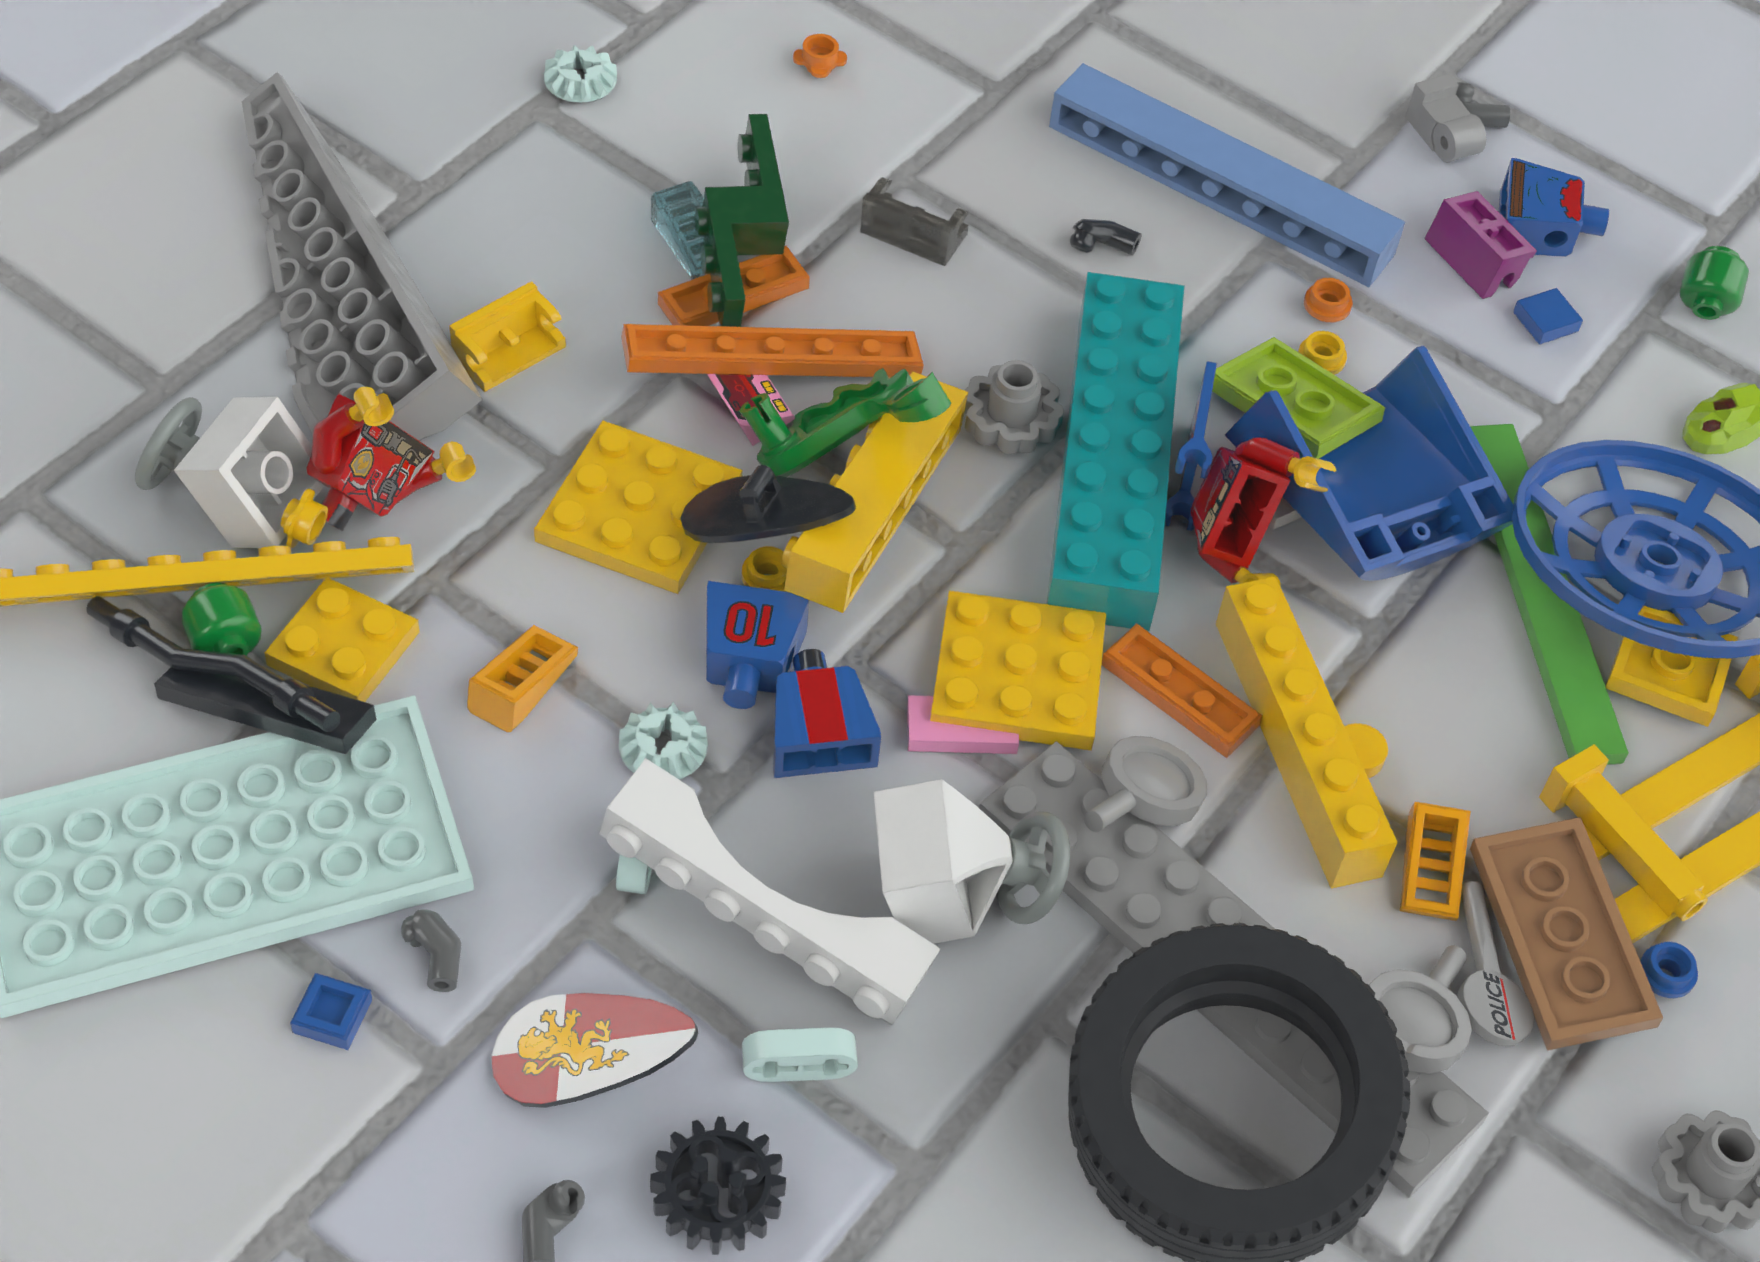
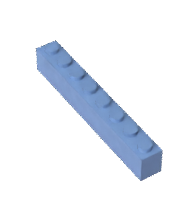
(1226, 174)

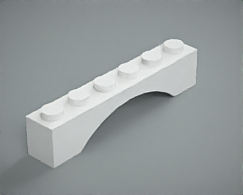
(864, 958)

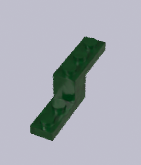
(742, 221)

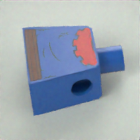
(1548, 207)

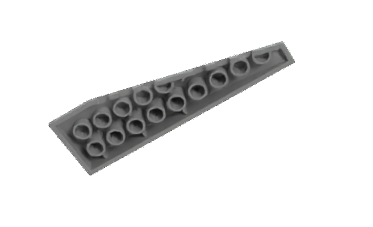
(341, 283)

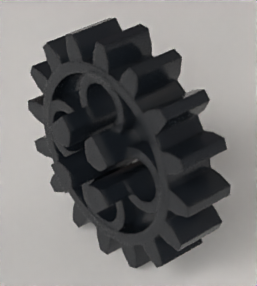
(688, 1170)

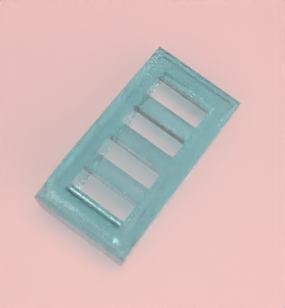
(673, 208)

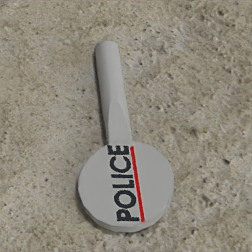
(1493, 1001)

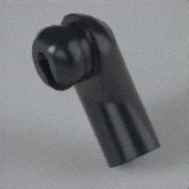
(1105, 231)

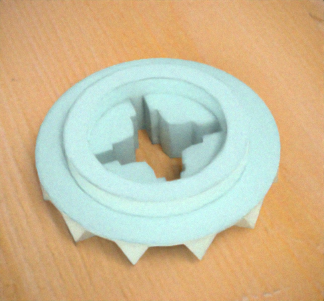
(567, 84)
(680, 755)

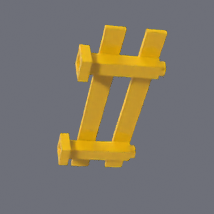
(1626, 821)

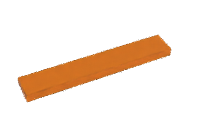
(768, 351)

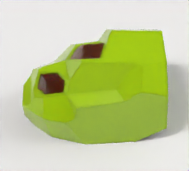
(1725, 420)

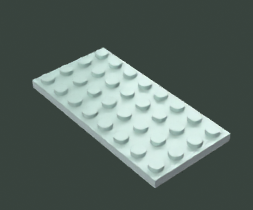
(218, 856)

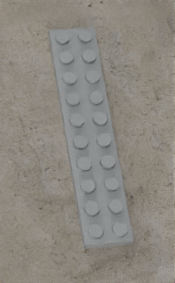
(1150, 887)

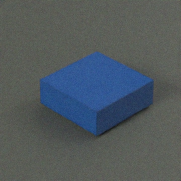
(1548, 316)
(331, 1011)

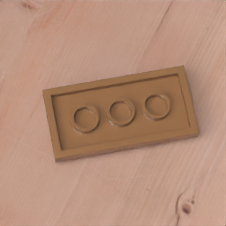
(1565, 934)

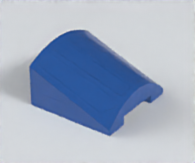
(1402, 487)

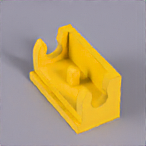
(507, 336)

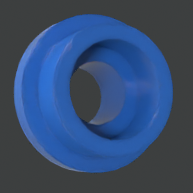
(1676, 960)

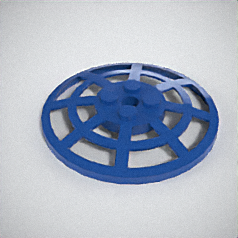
(1633, 542)

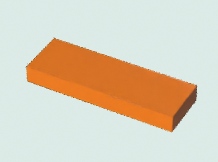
(763, 279)
(1181, 690)

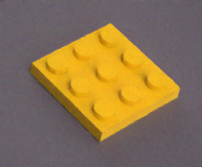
(627, 505)
(1020, 669)

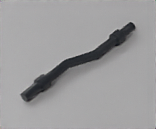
(287, 695)

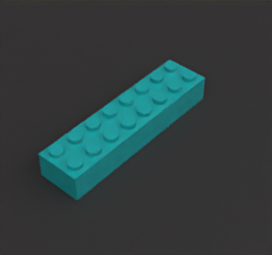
(1117, 450)

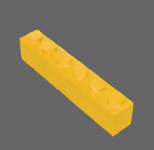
(884, 482)
(1305, 733)

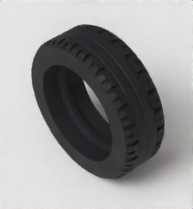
(1264, 973)

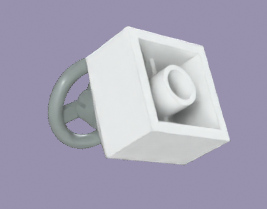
(238, 469)
(951, 860)

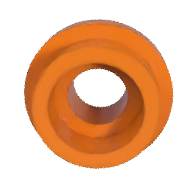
(1328, 300)

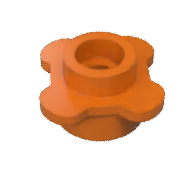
(820, 55)

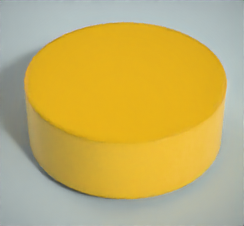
(1369, 746)

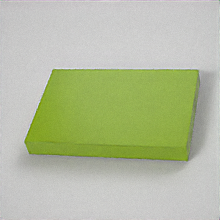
(1319, 402)

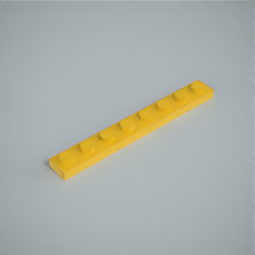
(168, 574)

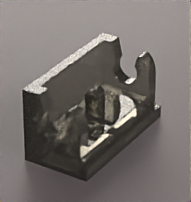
(911, 226)

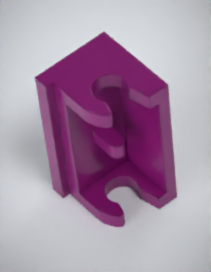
(1479, 243)

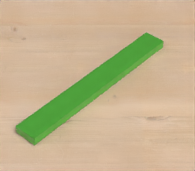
(1552, 625)

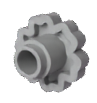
(1013, 408)
(1711, 1170)

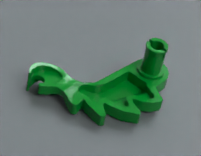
(832, 423)

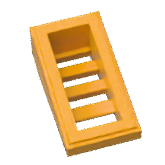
(509, 705)
(1442, 820)

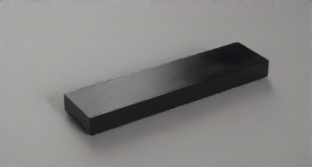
(241, 702)

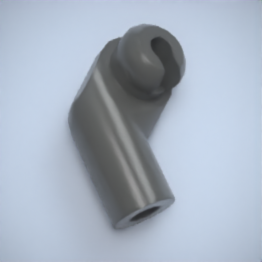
(1490, 114)
(444, 946)
(547, 1217)

